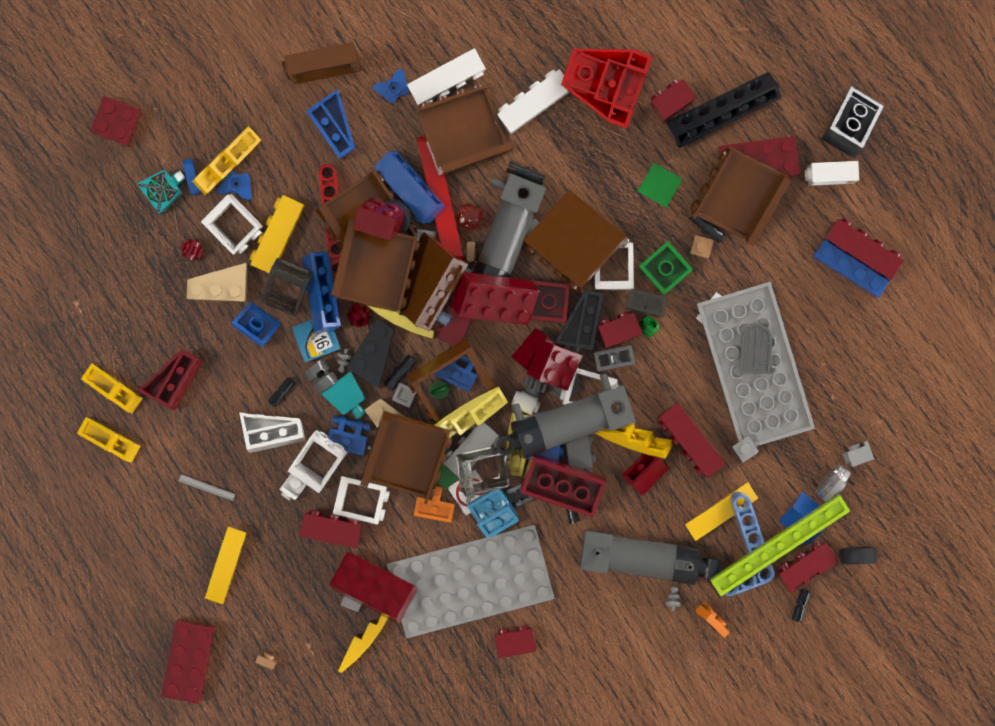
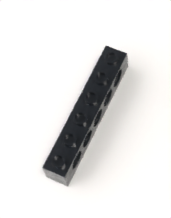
(723, 109)

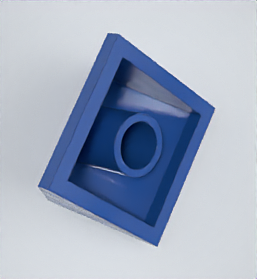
(256, 324)
(800, 507)

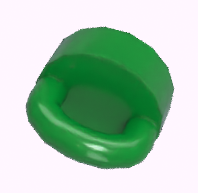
(649, 326)
(439, 389)

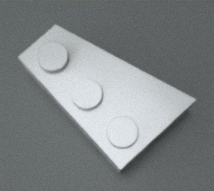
(270, 432)

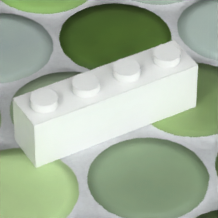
(447, 77)
(533, 102)

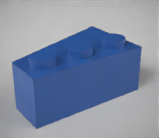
(333, 124)

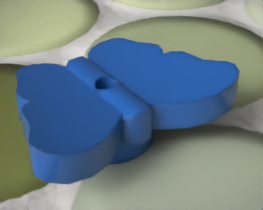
(385, 89)
(243, 187)

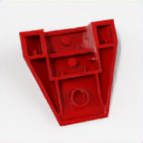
(607, 81)

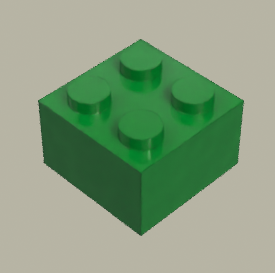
(665, 268)

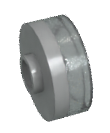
(832, 482)

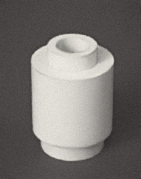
(528, 402)

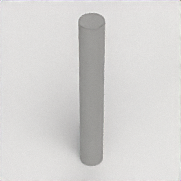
(206, 487)

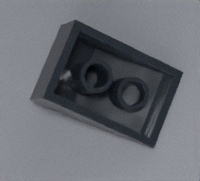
(852, 122)

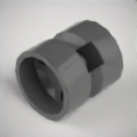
(325, 381)

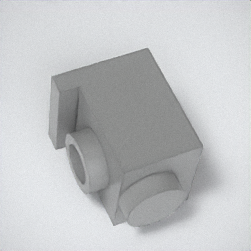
(858, 454)

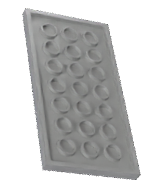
(758, 404)
(474, 580)

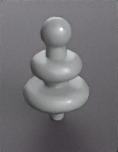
(345, 356)
(673, 603)

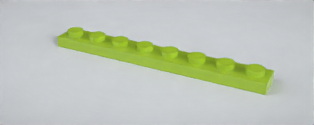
(779, 545)

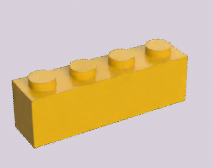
(277, 234)

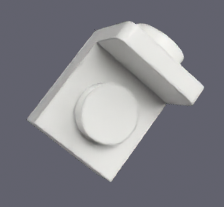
(292, 488)

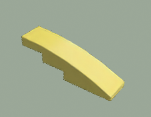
(402, 322)
(473, 412)

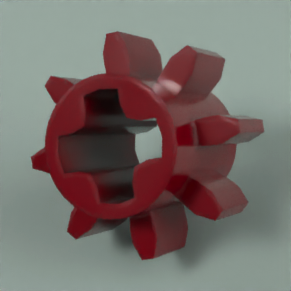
(191, 249)
(359, 315)

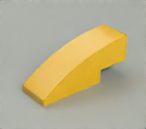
(111, 388)
(108, 439)

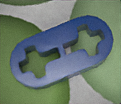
(190, 173)

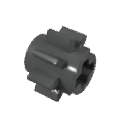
(534, 386)

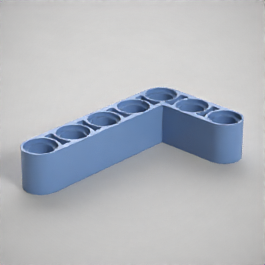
(745, 530)

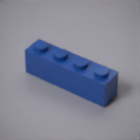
(409, 187)
(850, 269)
(322, 305)

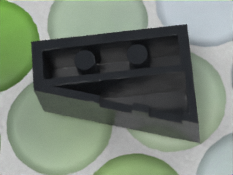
(583, 322)
(372, 354)

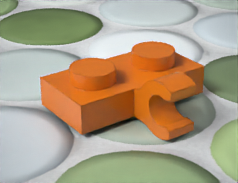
(434, 508)
(709, 615)

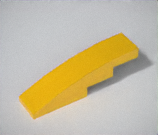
(226, 160)
(638, 440)
(717, 513)
(225, 565)
(360, 644)

